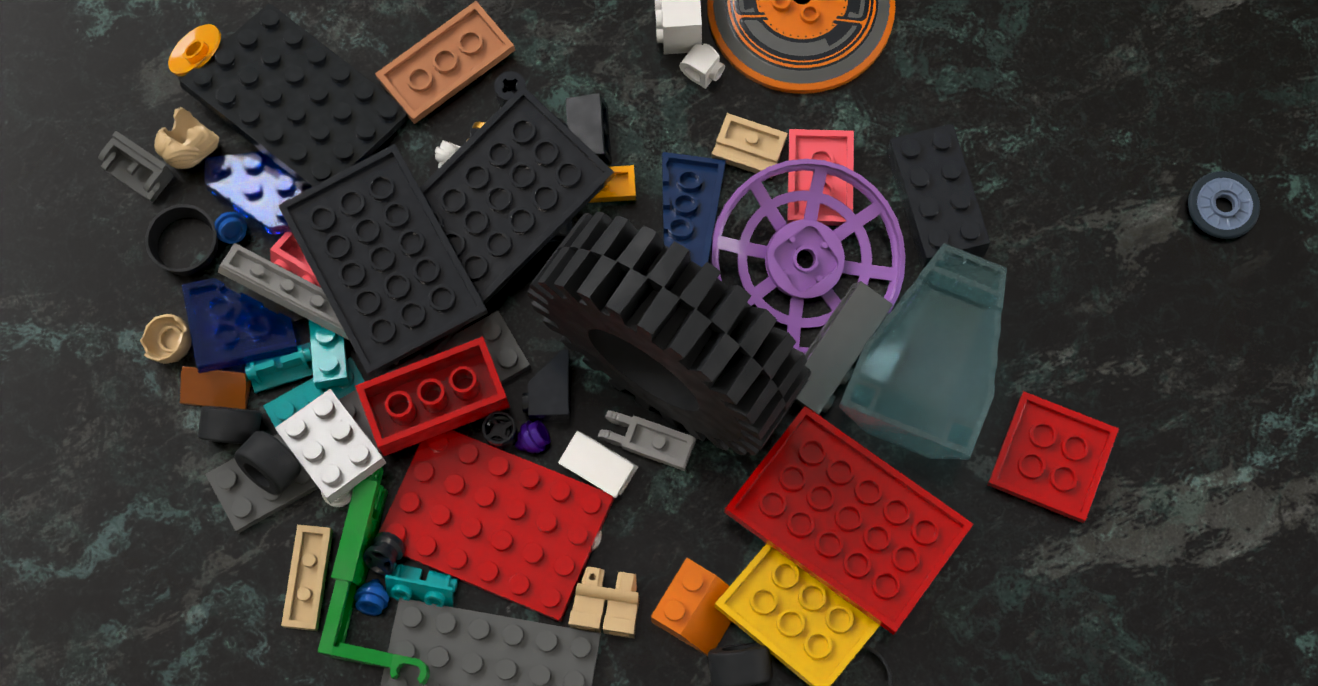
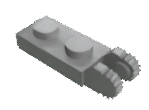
(650, 440)

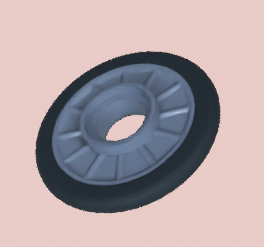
(1218, 223)

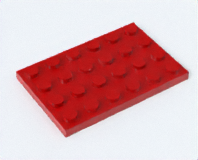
(849, 519)
(497, 521)

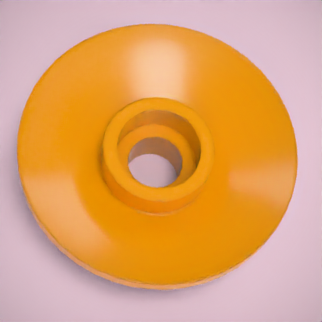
(193, 48)

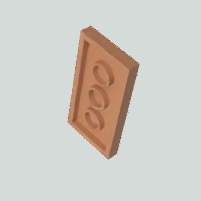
(445, 62)

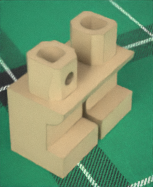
(591, 602)

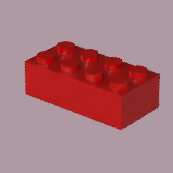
(432, 396)

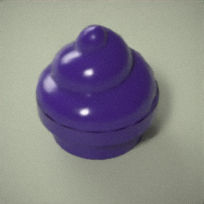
(532, 437)

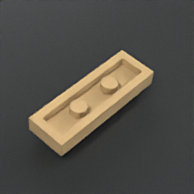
(307, 577)

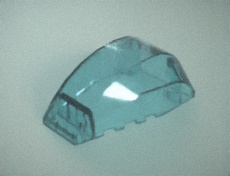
(933, 359)

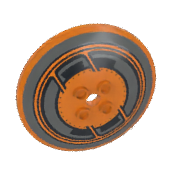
(801, 44)

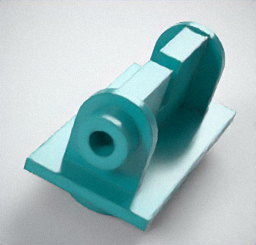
(280, 369)
(407, 584)

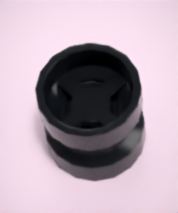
(496, 425)

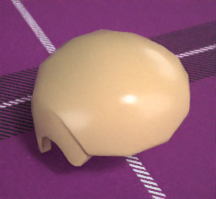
(166, 339)

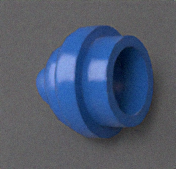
(230, 227)
(371, 598)

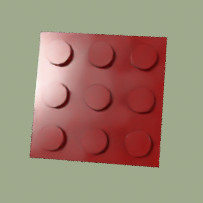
(1053, 457)

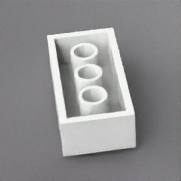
(678, 25)

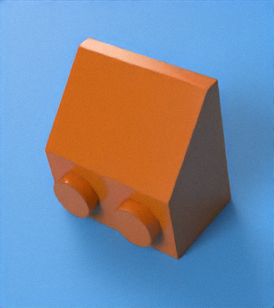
(689, 608)

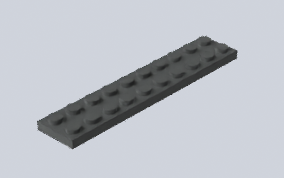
(250, 504)

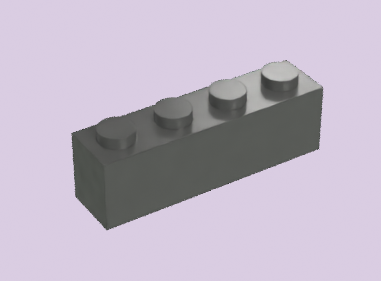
(841, 344)

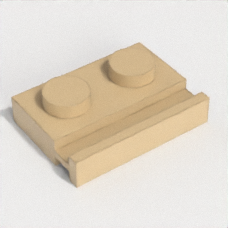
(748, 144)

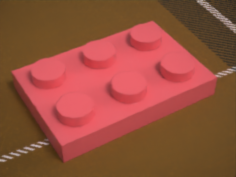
(826, 145)

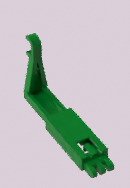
(351, 573)

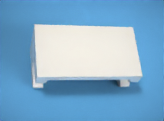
(598, 464)

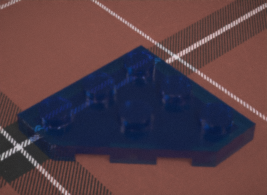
(253, 187)
(233, 327)

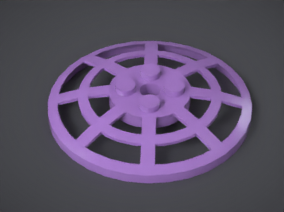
(813, 237)

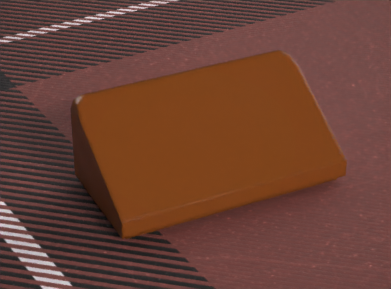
(214, 388)

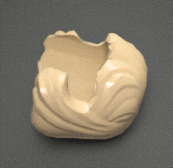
(186, 142)

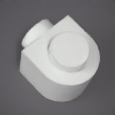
(702, 65)

